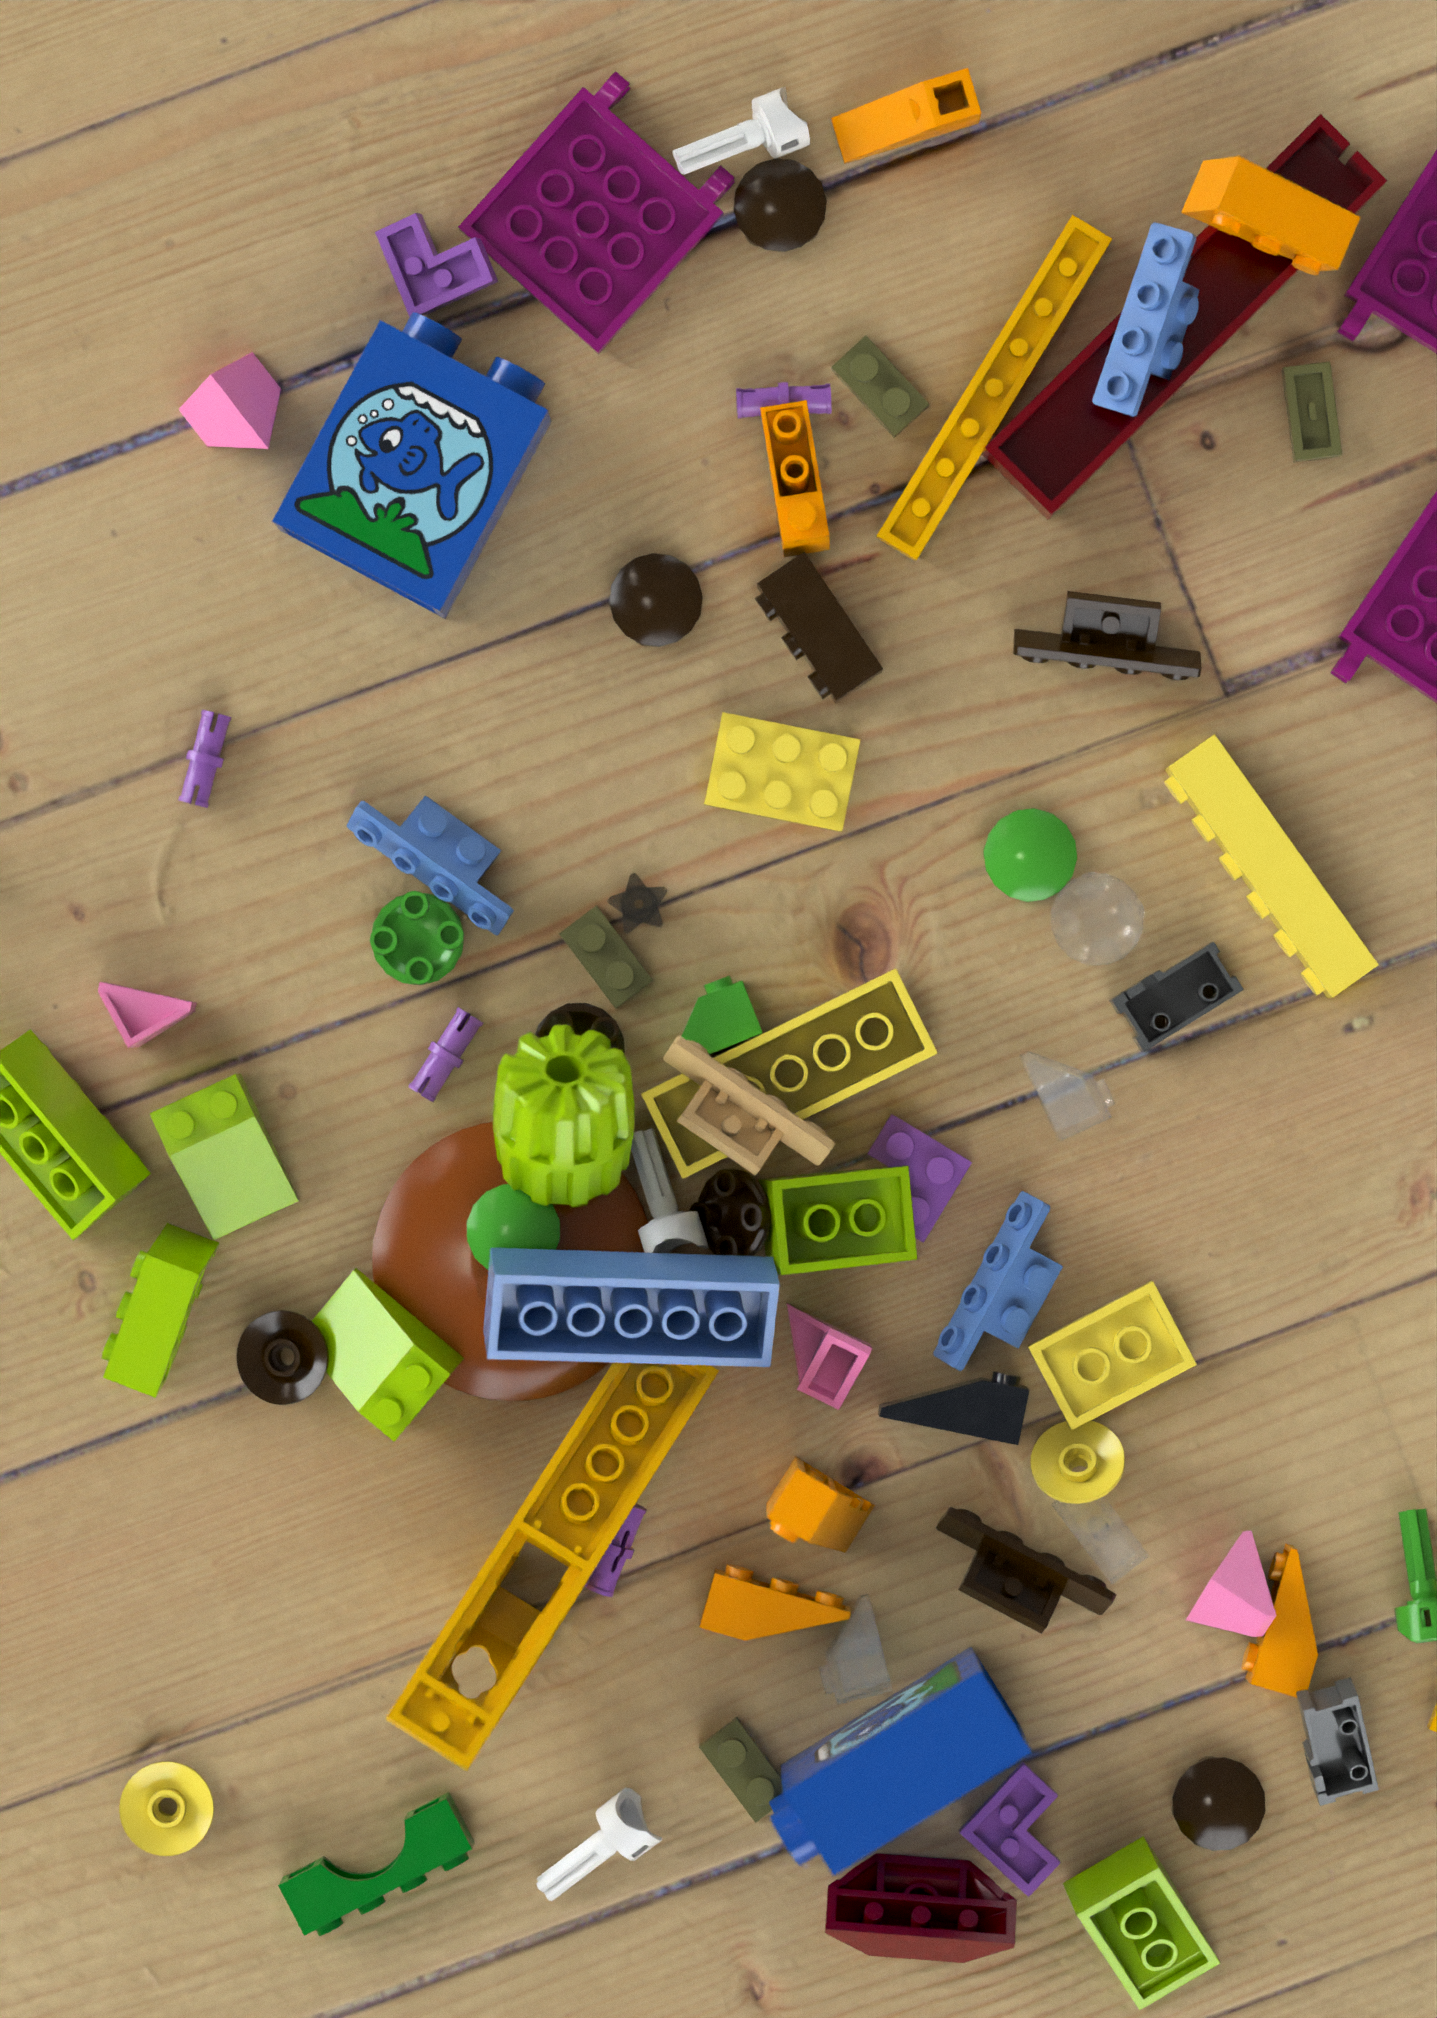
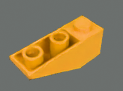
(908, 116)
(795, 478)
(757, 1609)
(1288, 1649)

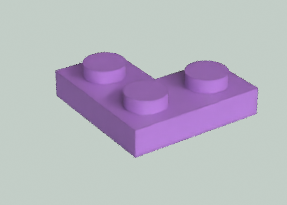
(429, 278)
(932, 1169)
(1002, 1824)

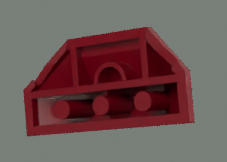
(921, 1909)

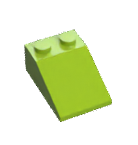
(224, 1156)
(840, 1219)
(382, 1354)
(1140, 1923)

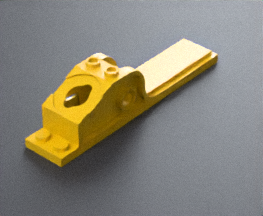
(571, 1518)

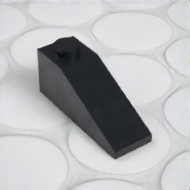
(974, 1408)

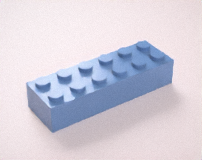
(630, 1307)

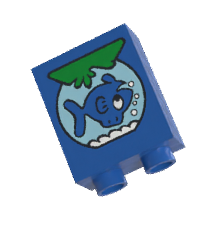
(416, 463)
(896, 1764)

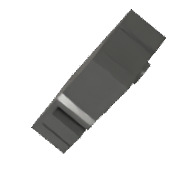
(1175, 996)
(1336, 1742)

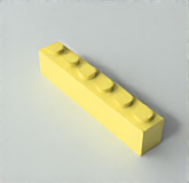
(1270, 867)

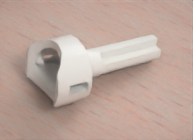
(771, 125)
(669, 1227)
(621, 1831)

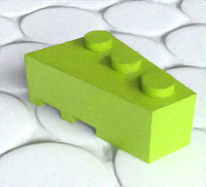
(157, 1309)

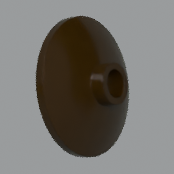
(261, 1362)

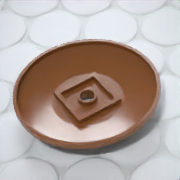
(432, 1273)

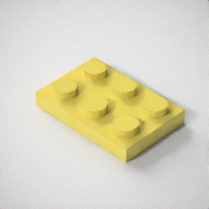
(782, 772)
(1112, 1355)

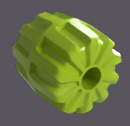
(564, 1116)

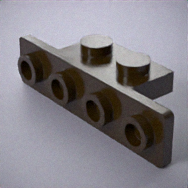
(1108, 634)
(1016, 1577)

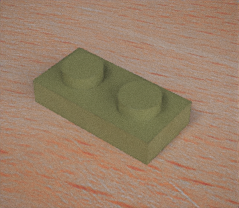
(880, 386)
(1311, 412)
(606, 957)
(743, 1768)

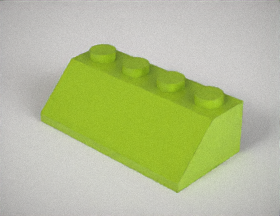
(61, 1139)

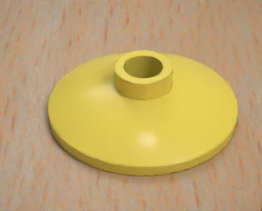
(1087, 1446)
(149, 1825)

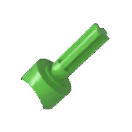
(1421, 1578)

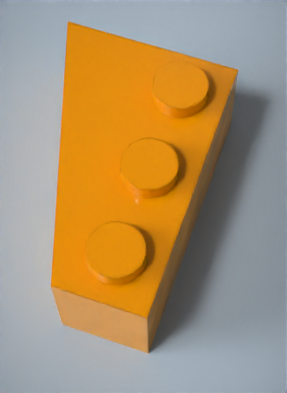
(1271, 213)
(816, 1508)

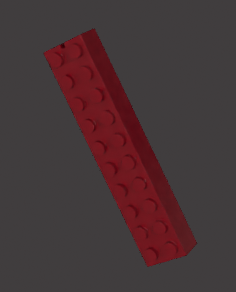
(1067, 437)

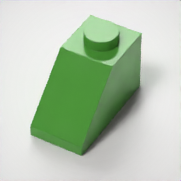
(722, 1016)

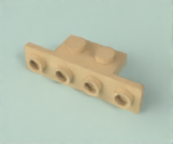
(739, 1116)

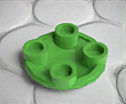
(1030, 855)
(417, 938)
(510, 1221)

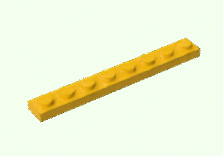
(994, 388)

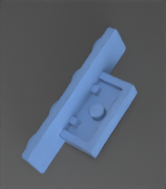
(1151, 321)
(440, 855)
(1004, 1289)

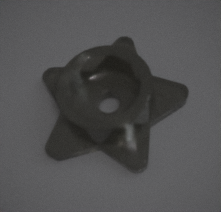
(635, 891)

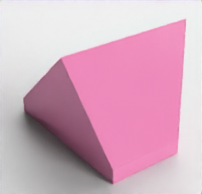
(235, 406)
(141, 1013)
(825, 1357)
(1237, 1593)

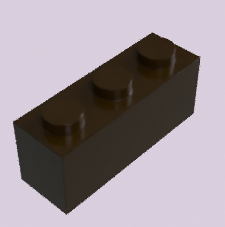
(817, 629)

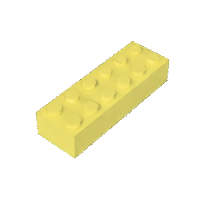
(807, 1061)

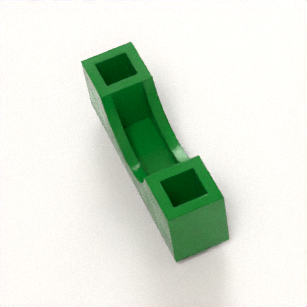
(325, 1892)

